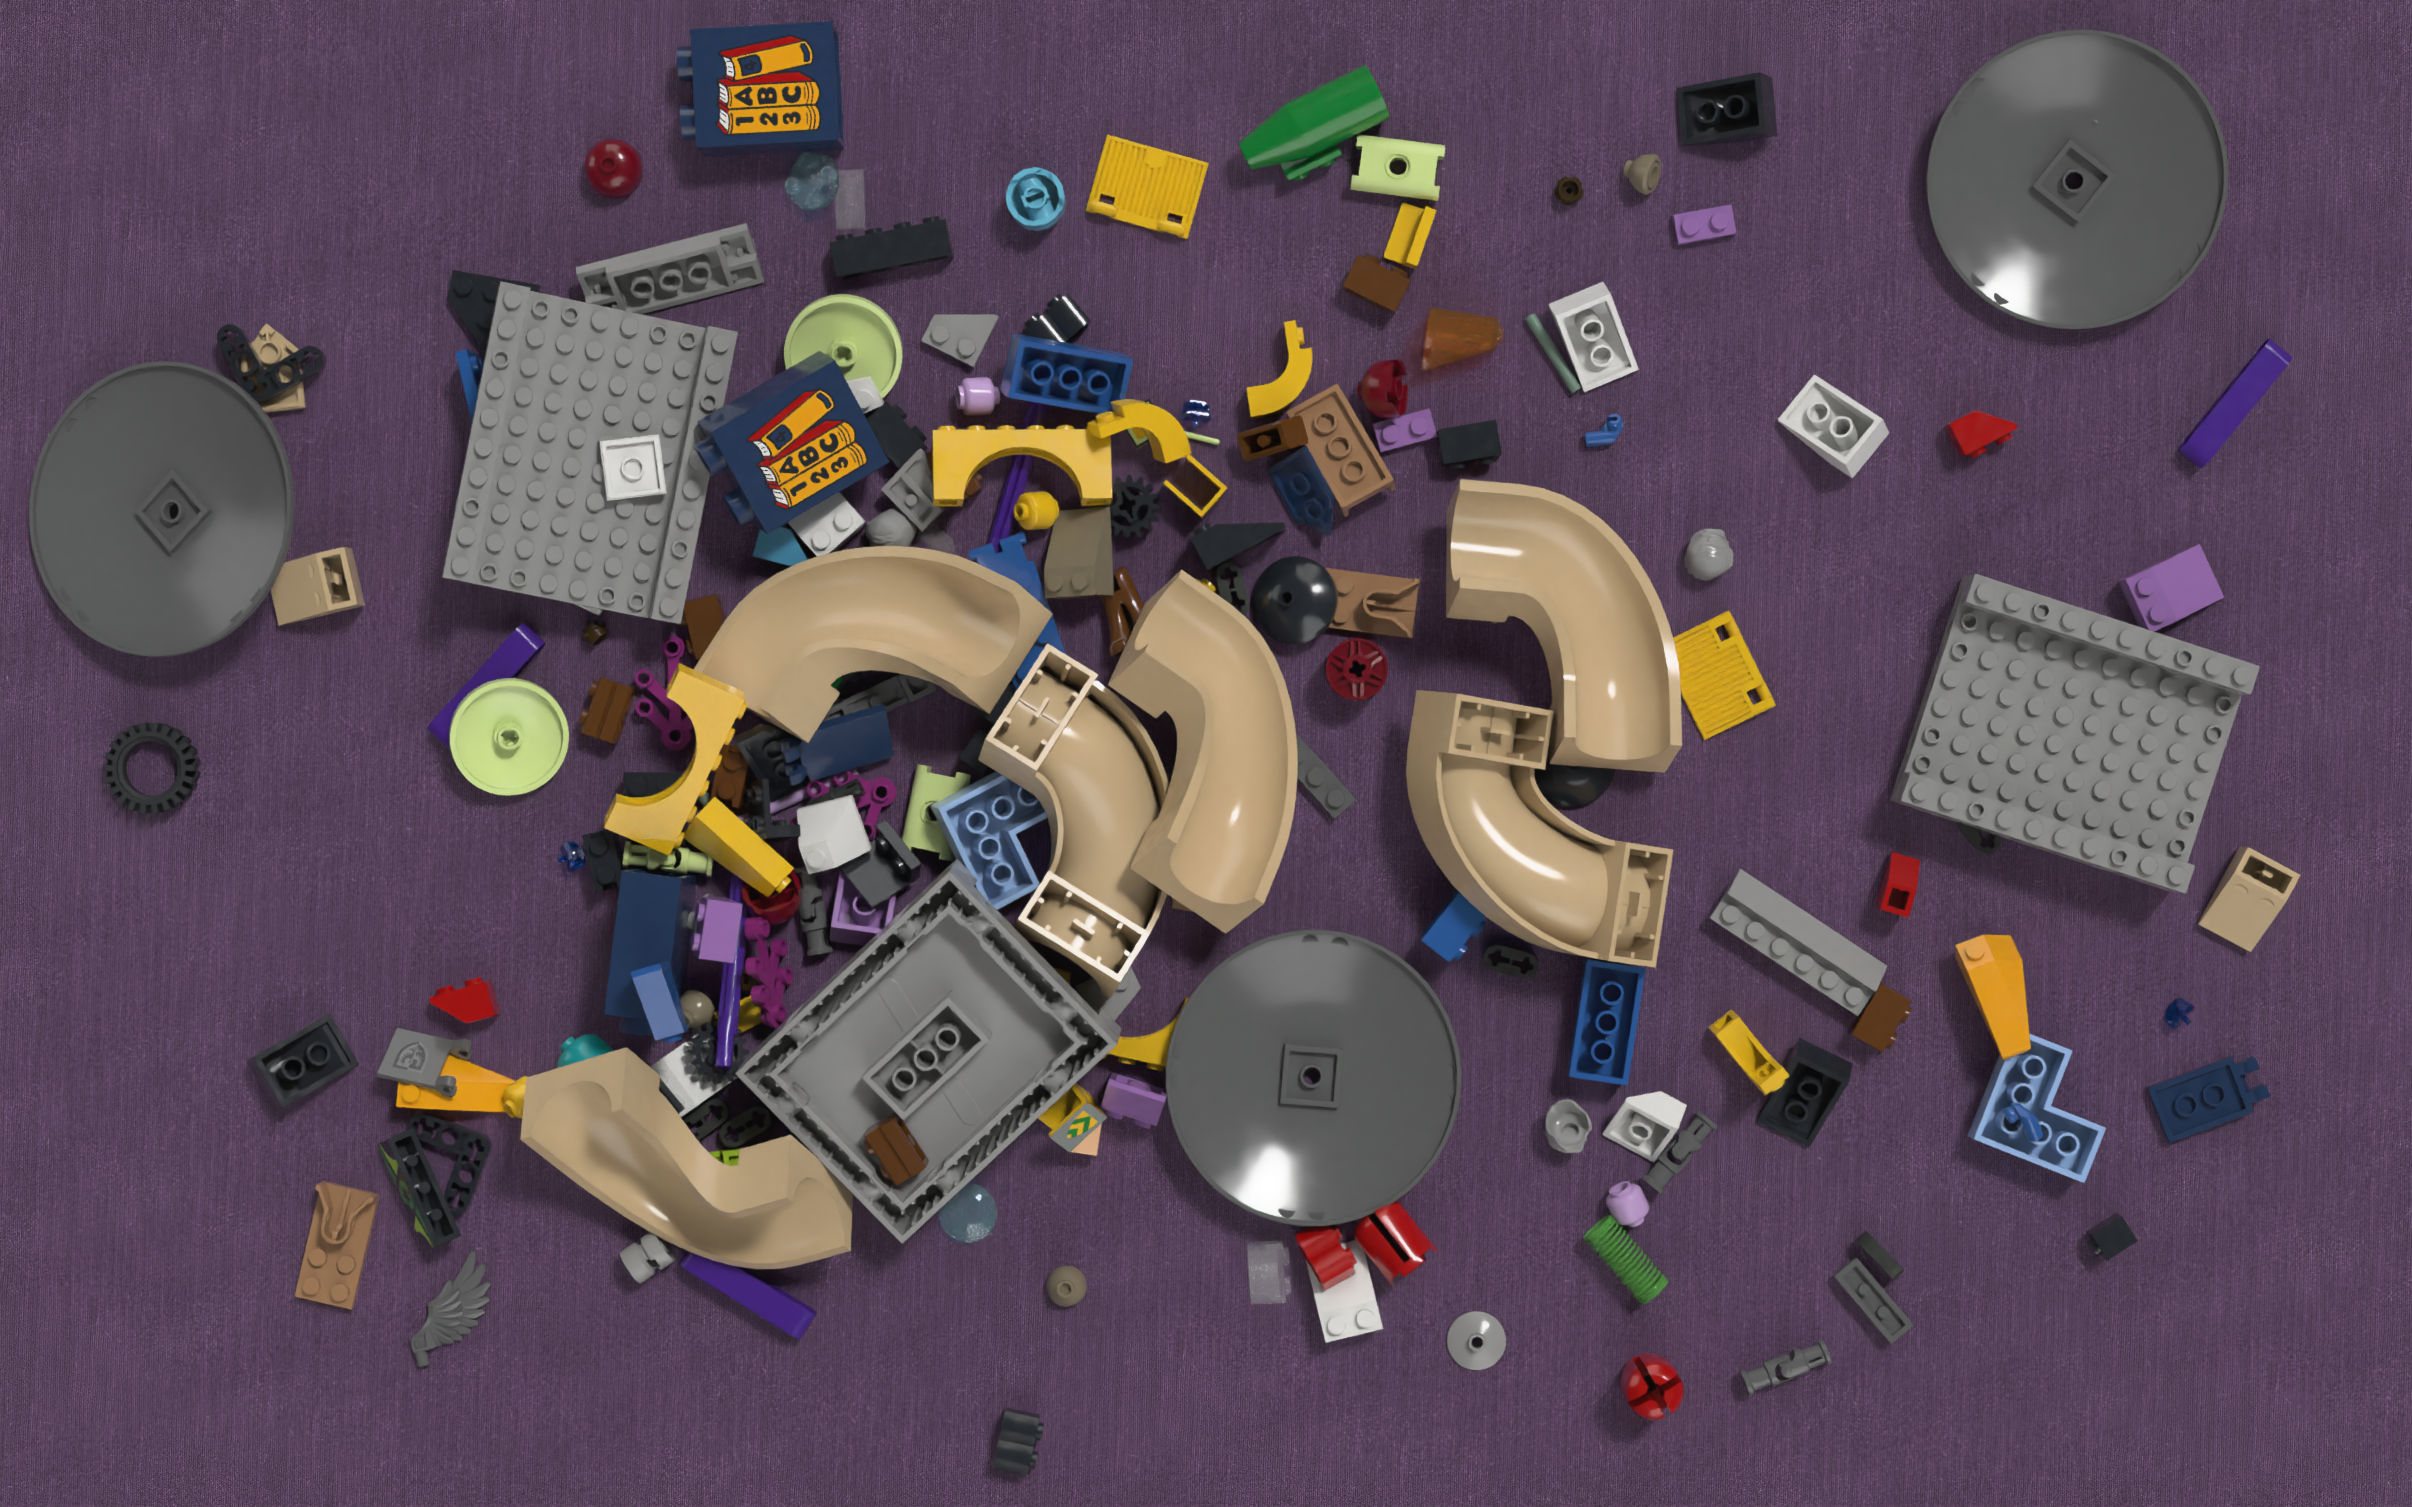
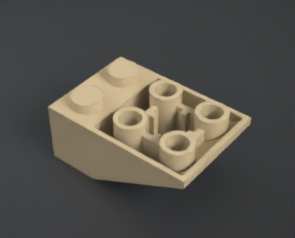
(317, 586)
(2248, 898)

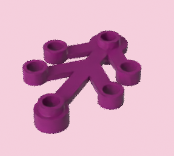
(675, 716)
(869, 797)
(766, 971)

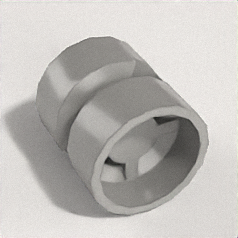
(647, 1256)

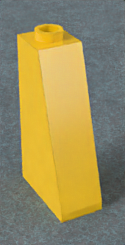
(738, 848)

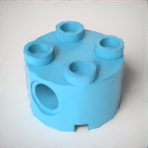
(1035, 199)

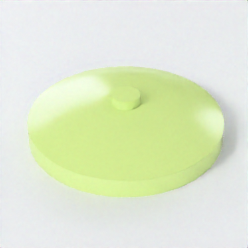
(853, 334)
(508, 736)

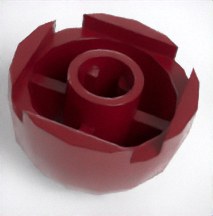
(613, 168)
(1383, 389)
(778, 906)

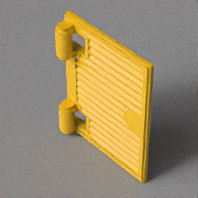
(1147, 186)
(1718, 676)

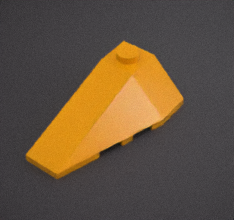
(1998, 986)
(476, 1089)

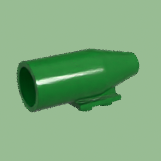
(1311, 126)

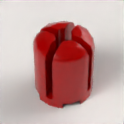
(1380, 1248)
(1667, 1390)

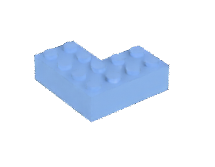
(982, 835)
(2033, 1080)

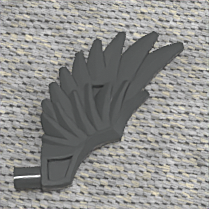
(452, 1310)

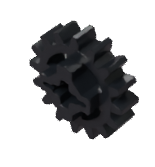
(1140, 503)
(707, 1059)

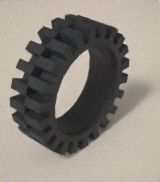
(117, 766)

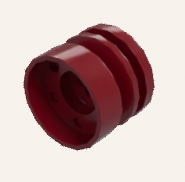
(1348, 684)

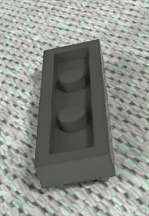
(1322, 781)
(1873, 1300)

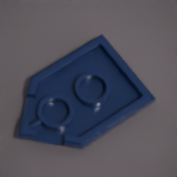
(1304, 490)

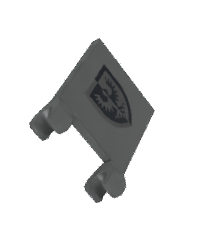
(421, 1058)

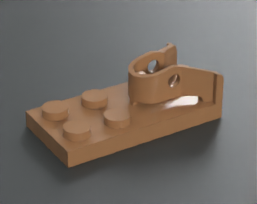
(1342, 448)
(1375, 603)
(337, 1244)

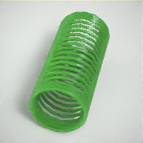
(1622, 1261)

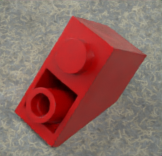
(1977, 430)
(1899, 885)
(469, 1003)

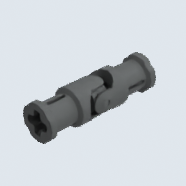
(811, 906)
(1687, 1143)
(1792, 1364)

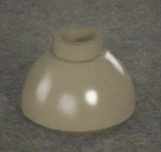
(1643, 172)
(697, 1009)
(1066, 1286)

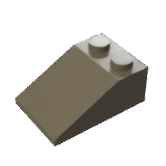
(1080, 555)

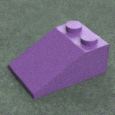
(2171, 589)
(854, 919)
(716, 929)
(1134, 1100)

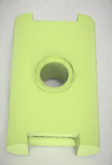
(1381, 152)
(919, 828)

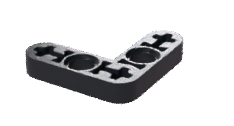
(270, 375)
(462, 1148)

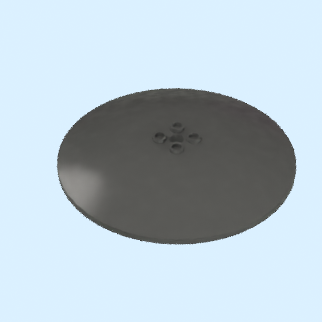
(2146, 169)
(106, 499)
(1329, 1145)

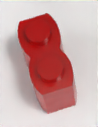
(1326, 1255)

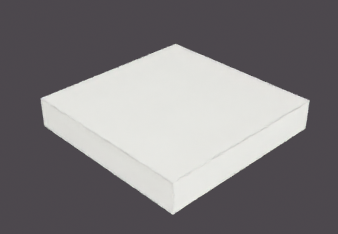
(632, 467)

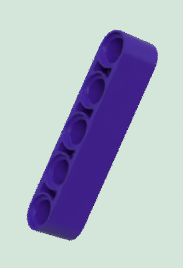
(2235, 403)
(505, 662)
(753, 1292)

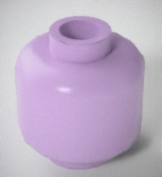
(977, 396)
(1627, 1204)

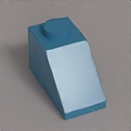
(780, 547)

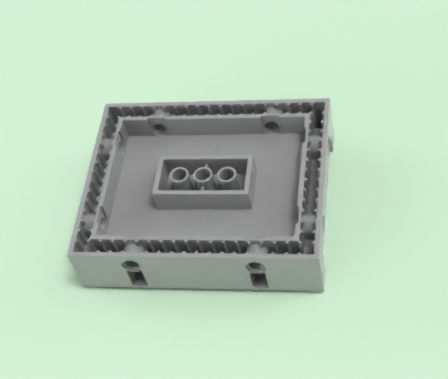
(532, 471)
(2072, 732)
(947, 1029)

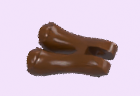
(1118, 627)

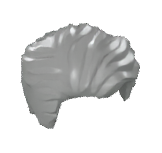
(890, 529)
(1708, 554)
(1567, 1126)

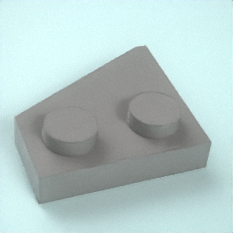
(960, 335)
(913, 491)
(1127, 989)

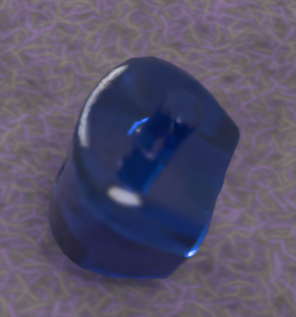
(1196, 411)
(572, 855)
(2178, 1012)

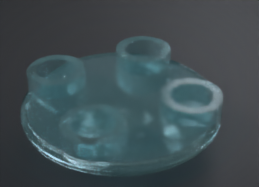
(813, 181)
(969, 1214)

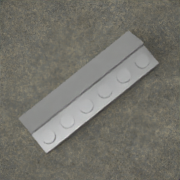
(674, 272)
(1798, 942)

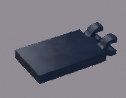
(839, 745)
(2205, 1097)

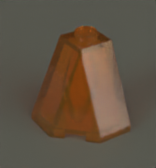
(1457, 337)

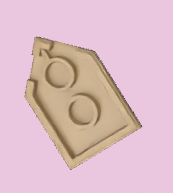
(272, 348)

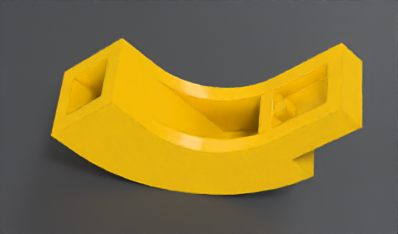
(1281, 393)
(1162, 429)
(1748, 1053)

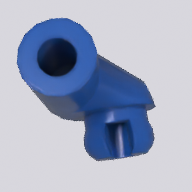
(1608, 432)
(2027, 1118)

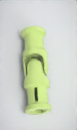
(654, 859)

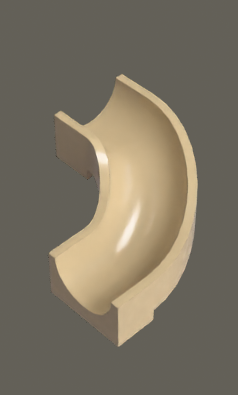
(1591, 610)
(877, 612)
(1234, 755)
(1100, 791)
(1512, 849)
(635, 1153)

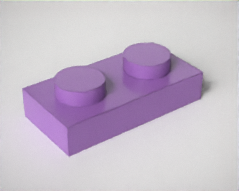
(1704, 224)
(1404, 430)

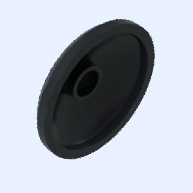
(1311, 605)
(1572, 786)

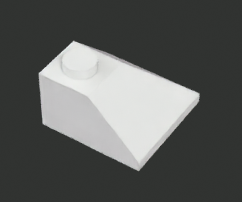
(831, 834)
(1646, 1123)

